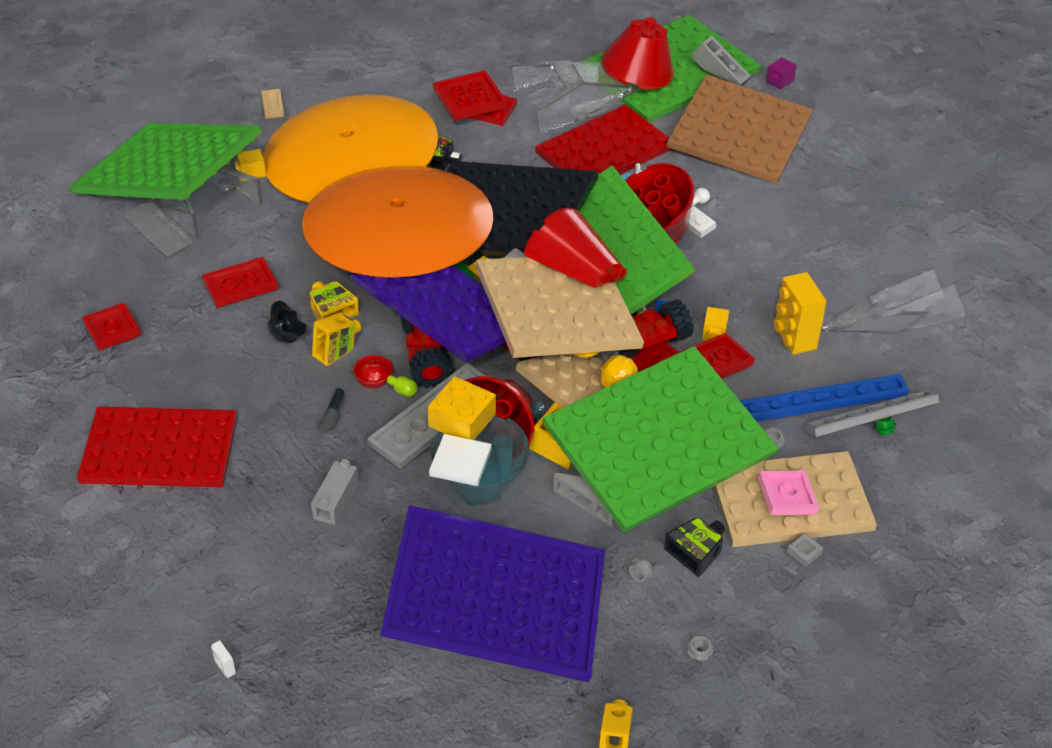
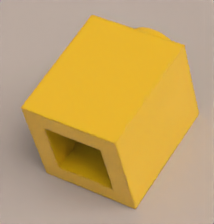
(251, 163)
(715, 323)

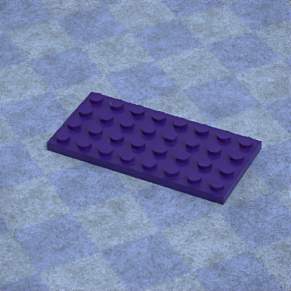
(443, 306)

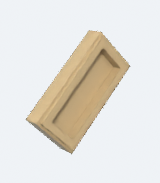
(272, 103)

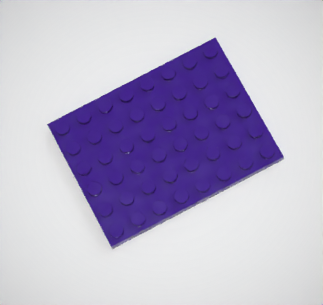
(495, 594)

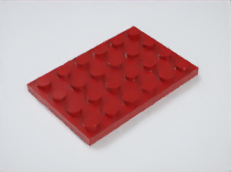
(611, 139)
(158, 447)

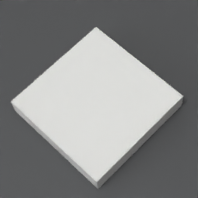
(460, 460)

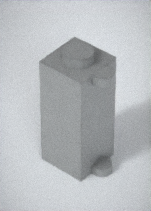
(335, 492)

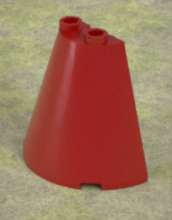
(574, 248)

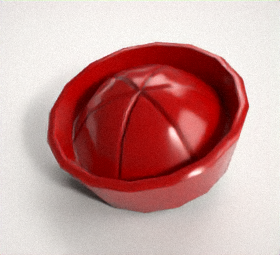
(373, 371)

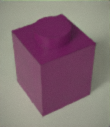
(781, 73)

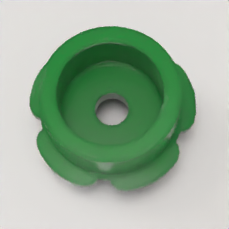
(885, 425)

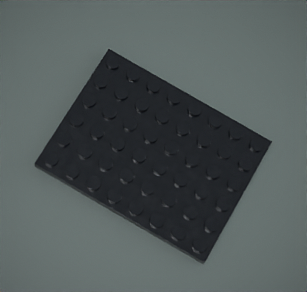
(523, 199)

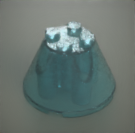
(504, 464)

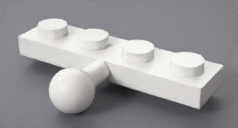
(698, 221)

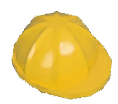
(617, 369)

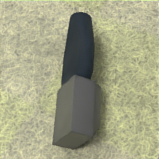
(331, 416)

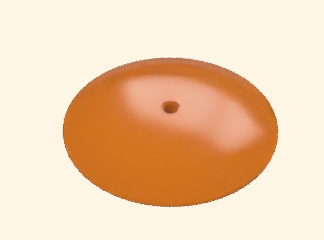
(397, 221)

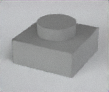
(804, 550)

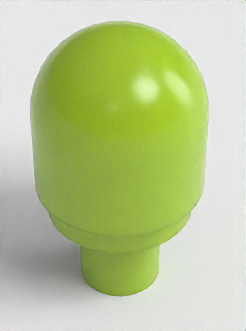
(403, 385)

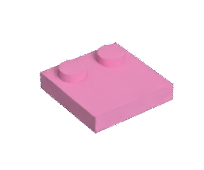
(787, 492)

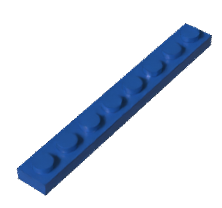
(826, 397)

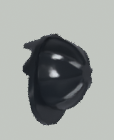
(284, 323)

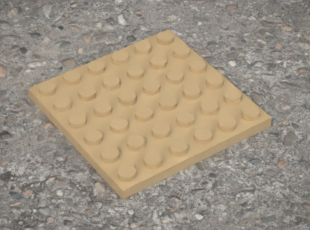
(554, 313)

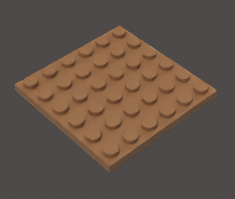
(740, 128)

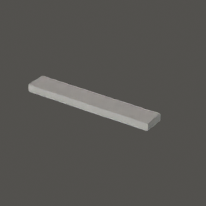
(871, 413)

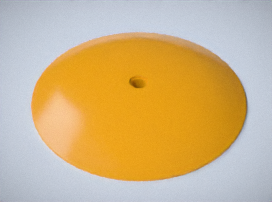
(347, 138)

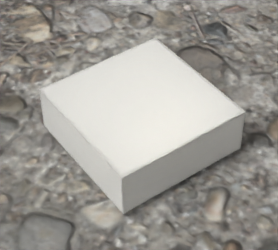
(223, 659)

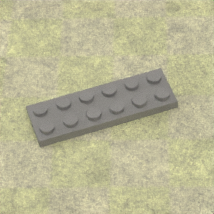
(409, 431)

